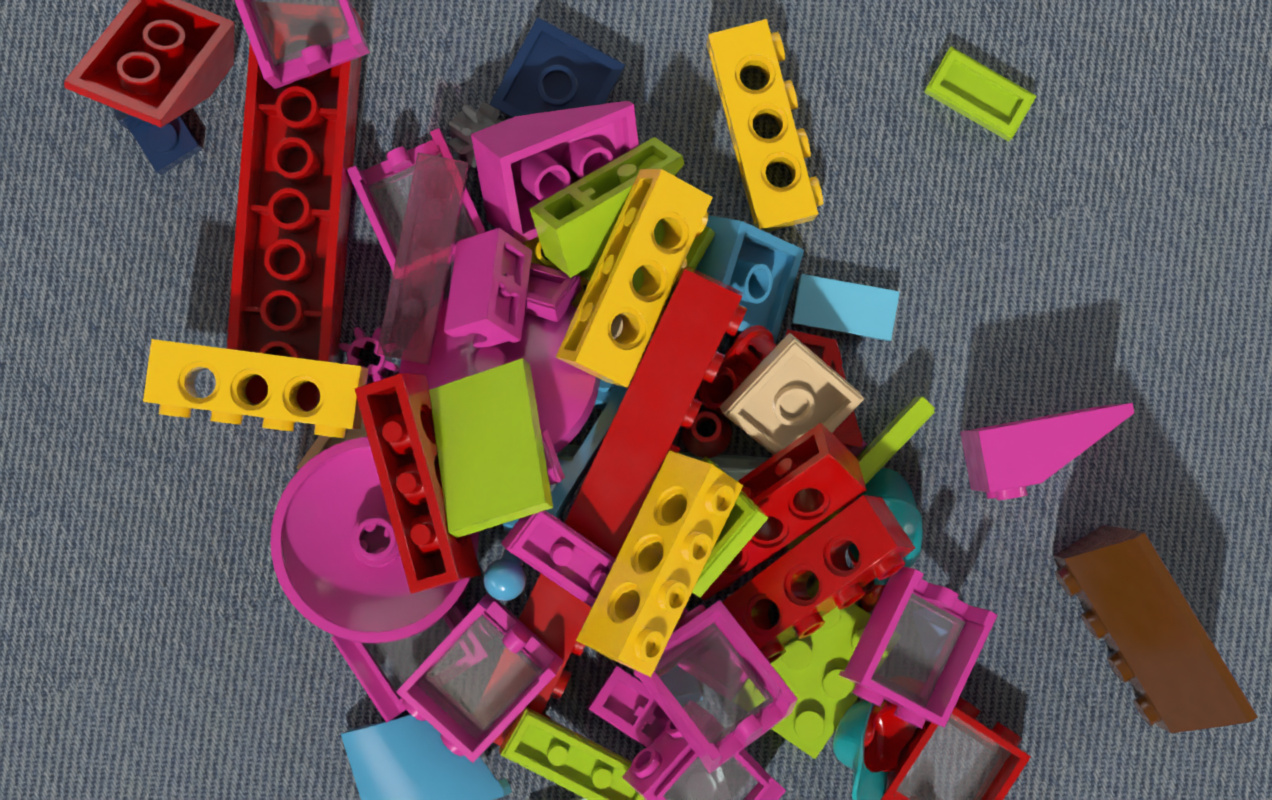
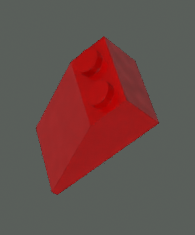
(156, 60)

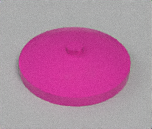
(561, 390)
(342, 556)

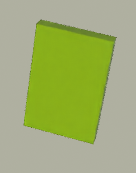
(490, 448)

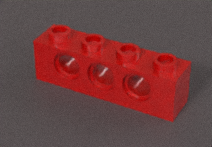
(407, 464)
(795, 493)
(881, 553)

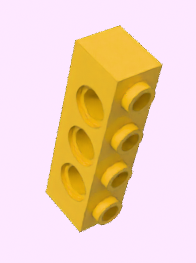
(756, 47)
(610, 291)
(176, 365)
(660, 562)

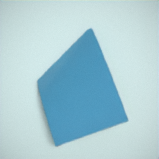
(412, 763)

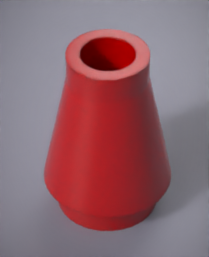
(707, 446)

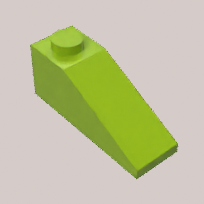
(581, 217)

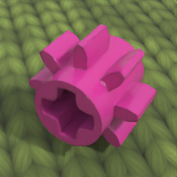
(367, 343)

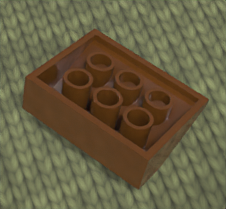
(1150, 632)

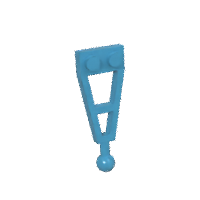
(505, 577)

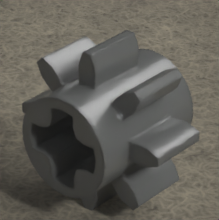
(469, 122)

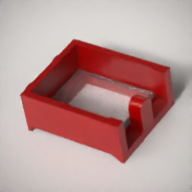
(958, 760)

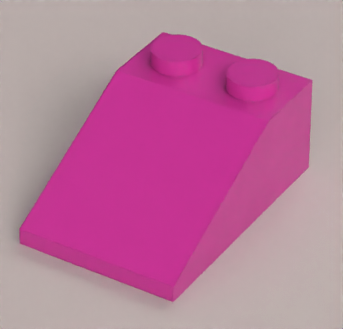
(543, 154)
(1029, 451)

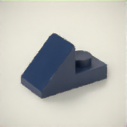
(162, 146)

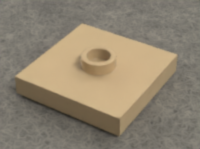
(790, 396)

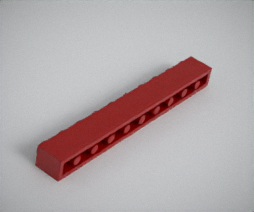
(635, 449)

